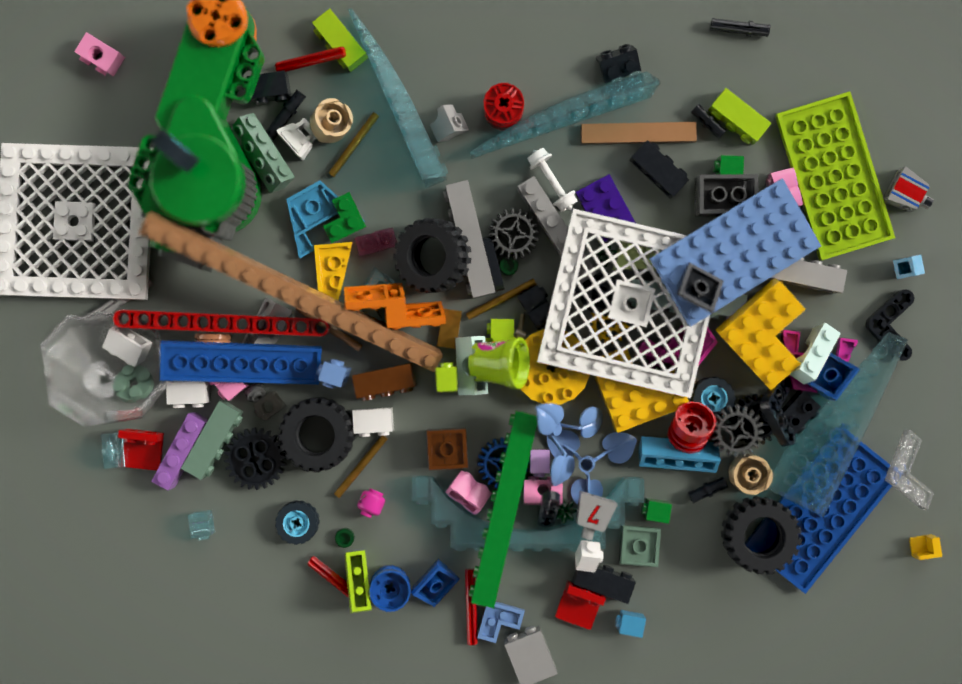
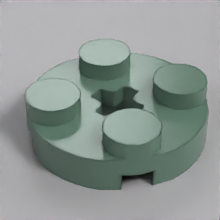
(126, 377)

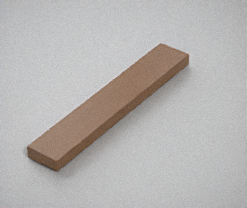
(638, 133)

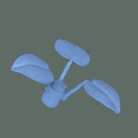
(549, 423)
(617, 446)

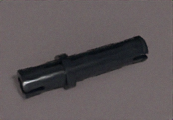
(748, 28)
(285, 114)

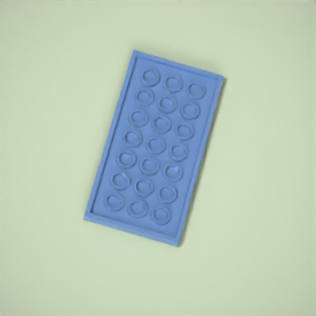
(740, 247)

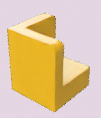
(925, 547)

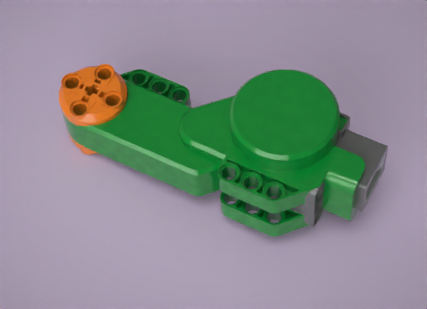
(204, 79)

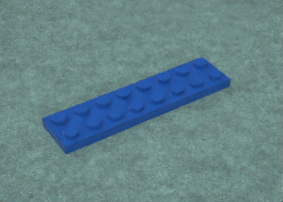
(239, 362)

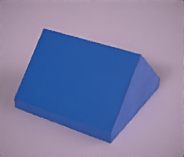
(834, 377)
(435, 583)

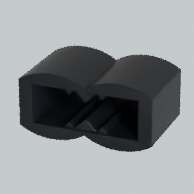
(536, 305)

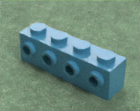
(662, 454)

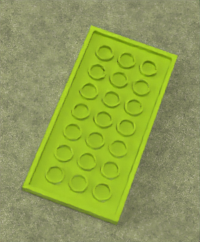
(835, 175)

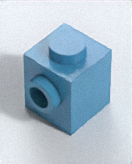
(908, 266)
(630, 623)

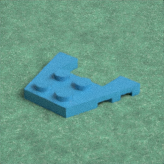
(308, 210)

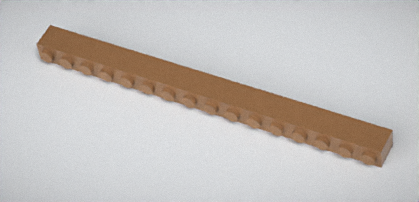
(288, 290)

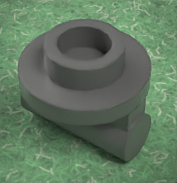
(255, 392)

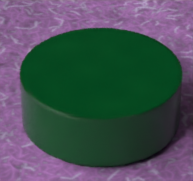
(508, 266)
(344, 537)

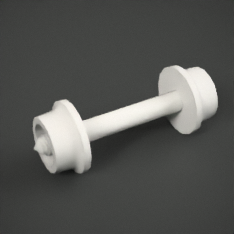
(539, 158)

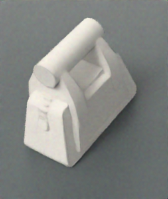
(296, 140)

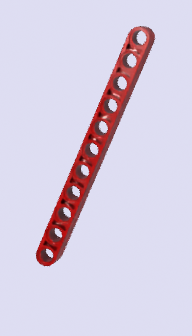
(174, 318)

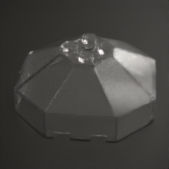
(77, 361)

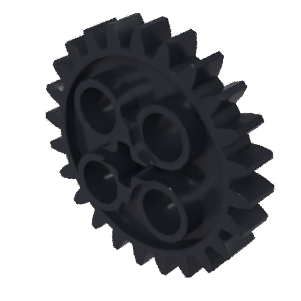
(238, 463)

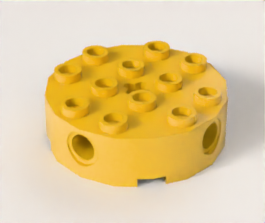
(554, 386)

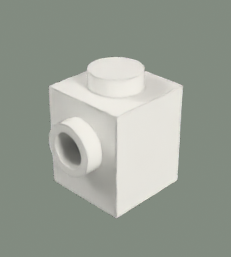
(588, 556)

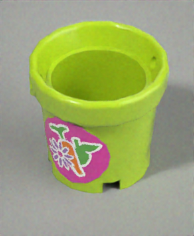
(501, 362)

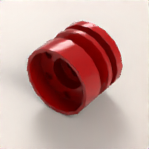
(503, 117)
(691, 427)

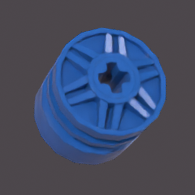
(390, 599)

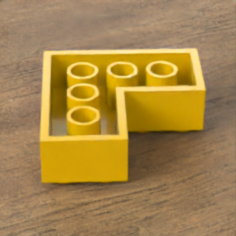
(754, 329)
(632, 404)

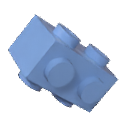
(333, 373)

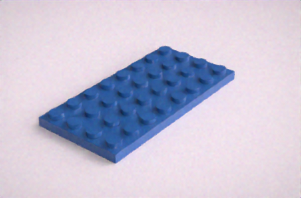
(825, 536)

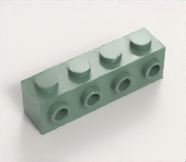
(262, 153)
(212, 440)

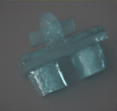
(112, 450)

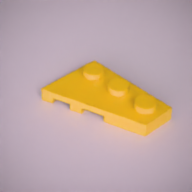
(331, 267)

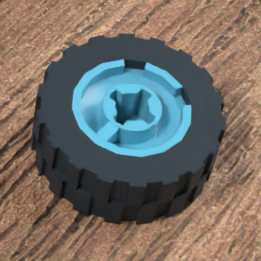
(175, 150)
(720, 388)
(307, 517)

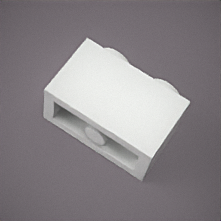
(127, 345)
(187, 392)
(372, 421)

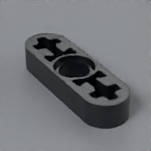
(493, 264)
(548, 508)

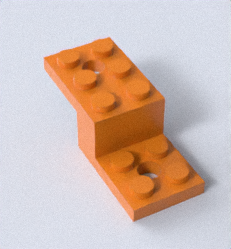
(396, 311)

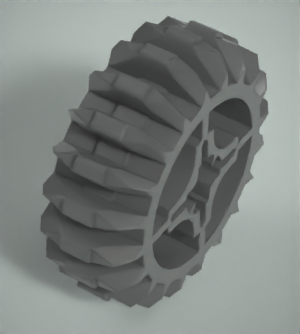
(522, 236)
(738, 422)

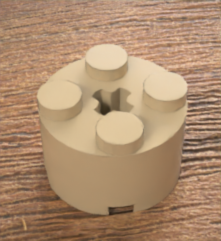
(331, 121)
(753, 484)

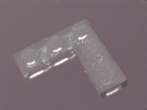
(900, 468)

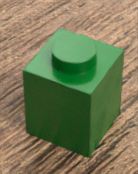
(729, 165)
(656, 510)

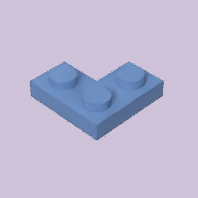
(495, 617)

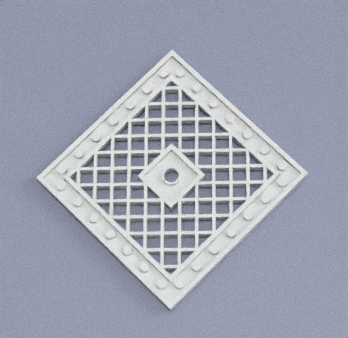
(11, 191)
(638, 235)

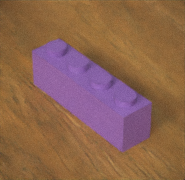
(170, 468)

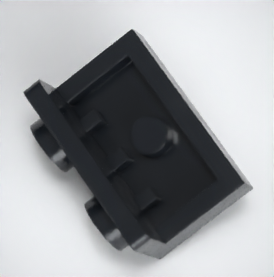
(618, 62)

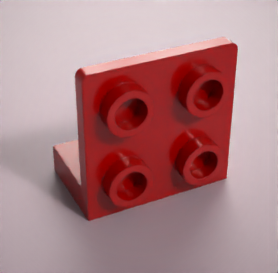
(142, 448)
(579, 605)

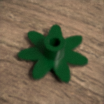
(603, 256)
(566, 511)

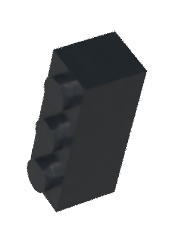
(659, 169)
(606, 582)

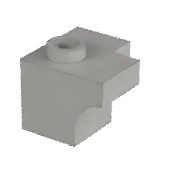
(448, 123)

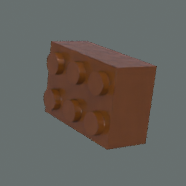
(384, 382)

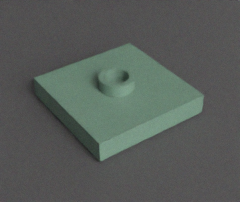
(640, 545)

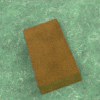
(450, 330)

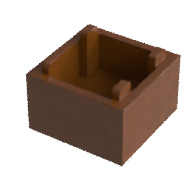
(447, 448)

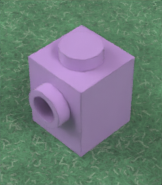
(539, 462)

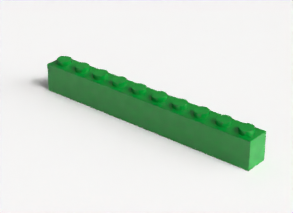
(504, 509)

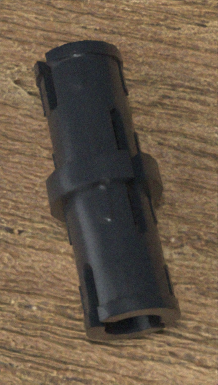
(708, 121)
(707, 489)

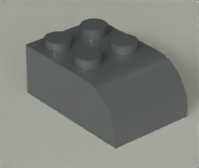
(722, 192)

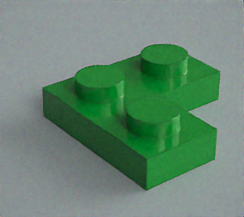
(349, 220)

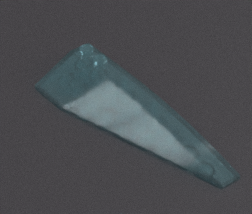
(822, 453)

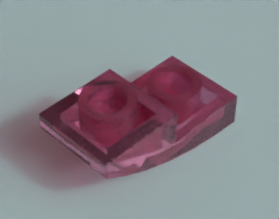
(375, 241)

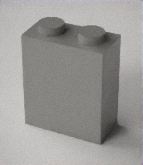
(530, 656)

